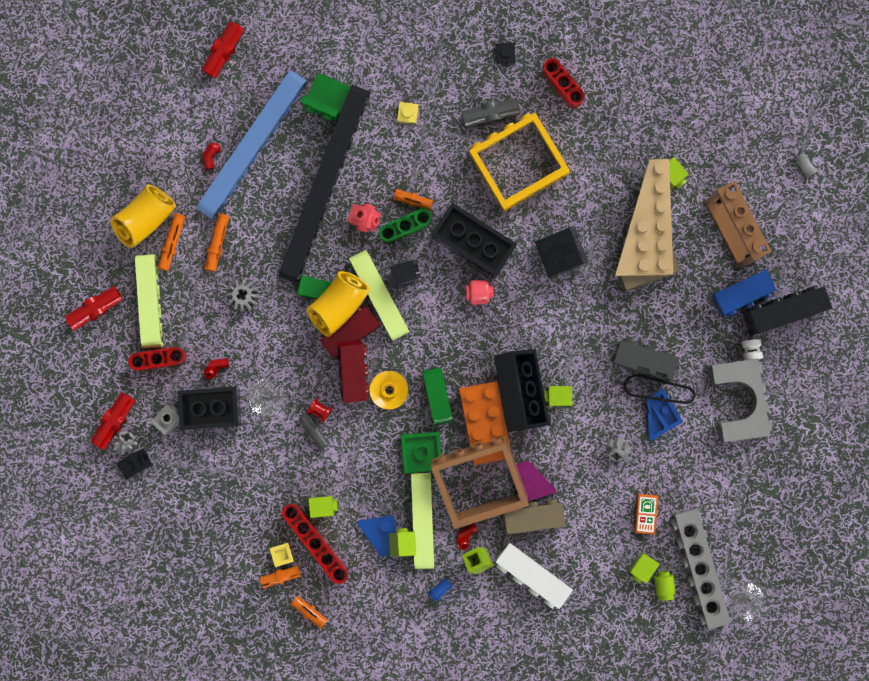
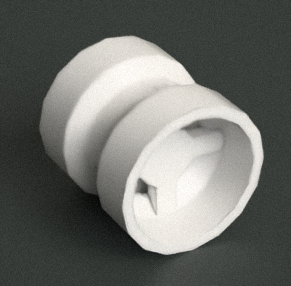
(752, 345)

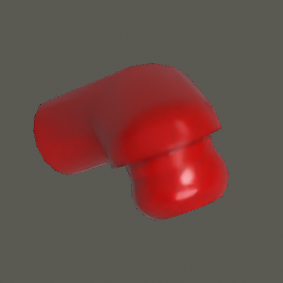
(208, 153)
(214, 366)
(464, 535)

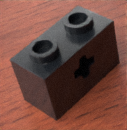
(405, 274)

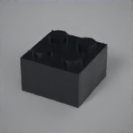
(561, 252)

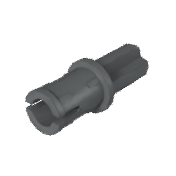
(313, 431)

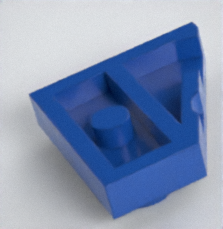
(661, 415)
(378, 531)

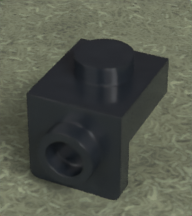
(134, 464)

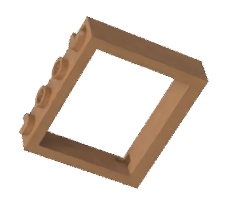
(737, 225)
(489, 509)

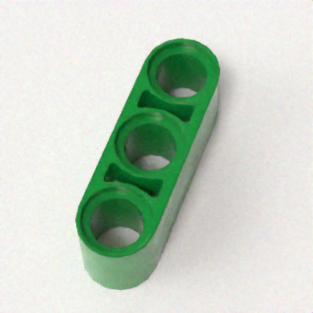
(411, 218)
(437, 396)

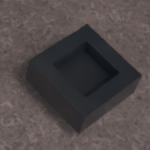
(505, 53)

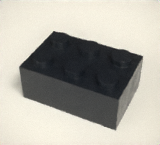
(209, 408)

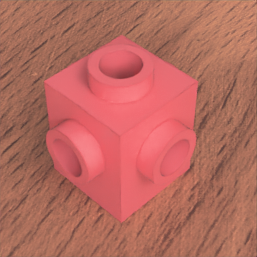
(364, 217)

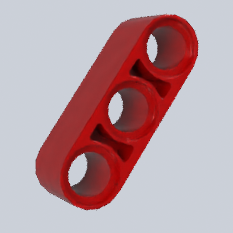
(561, 74)
(148, 359)

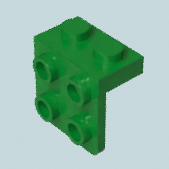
(325, 98)

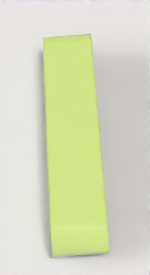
(379, 295)
(148, 305)
(422, 520)

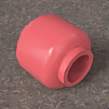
(479, 292)

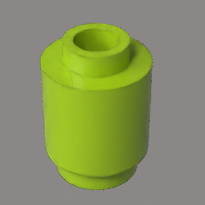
(664, 586)

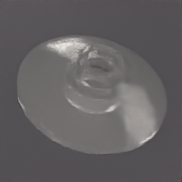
(595, 257)
(257, 395)
(737, 597)

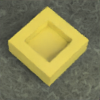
(407, 112)
(282, 554)

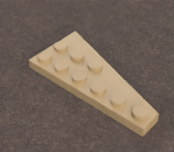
(649, 236)

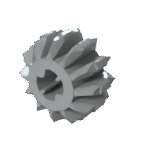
(249, 296)

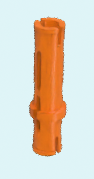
(171, 242)
(214, 250)

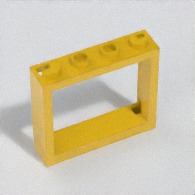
(532, 189)

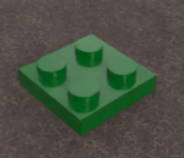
(419, 451)

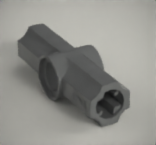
(491, 112)

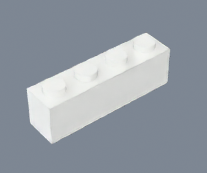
(533, 575)

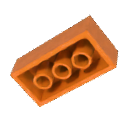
(484, 417)

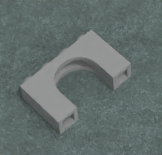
(756, 422)

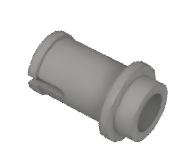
(805, 164)

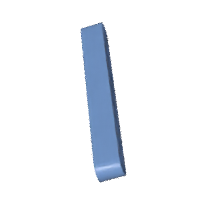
(253, 141)

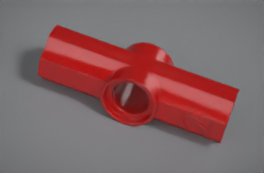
(222, 49)
(93, 308)
(113, 420)

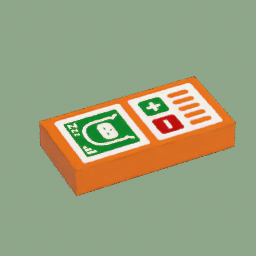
(646, 514)

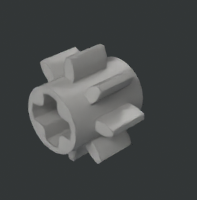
(124, 443)
(618, 449)

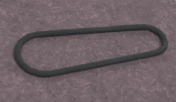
(661, 381)

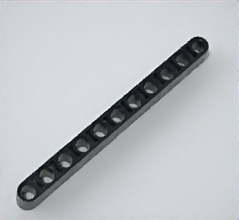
(323, 183)

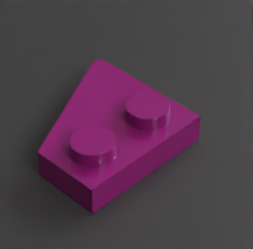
(534, 482)

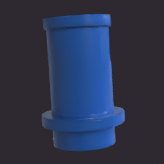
(440, 589)

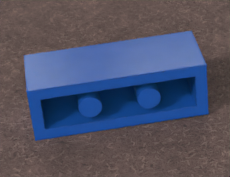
(744, 293)

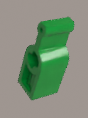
(311, 287)

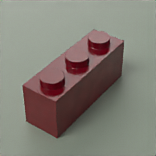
(356, 328)
(352, 371)

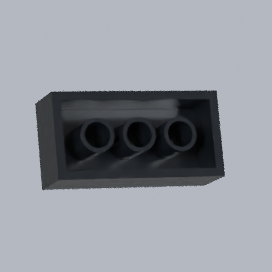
(473, 240)
(791, 309)
(521, 390)

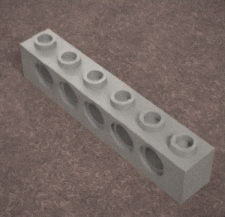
(719, 615)

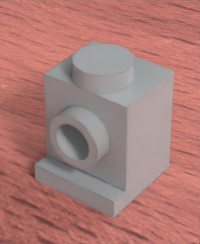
(161, 424)

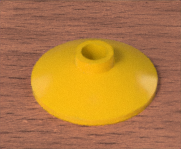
(378, 390)

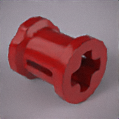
(319, 410)

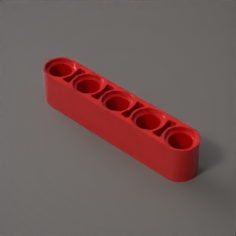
(323, 549)

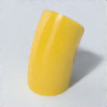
(142, 216)
(337, 302)

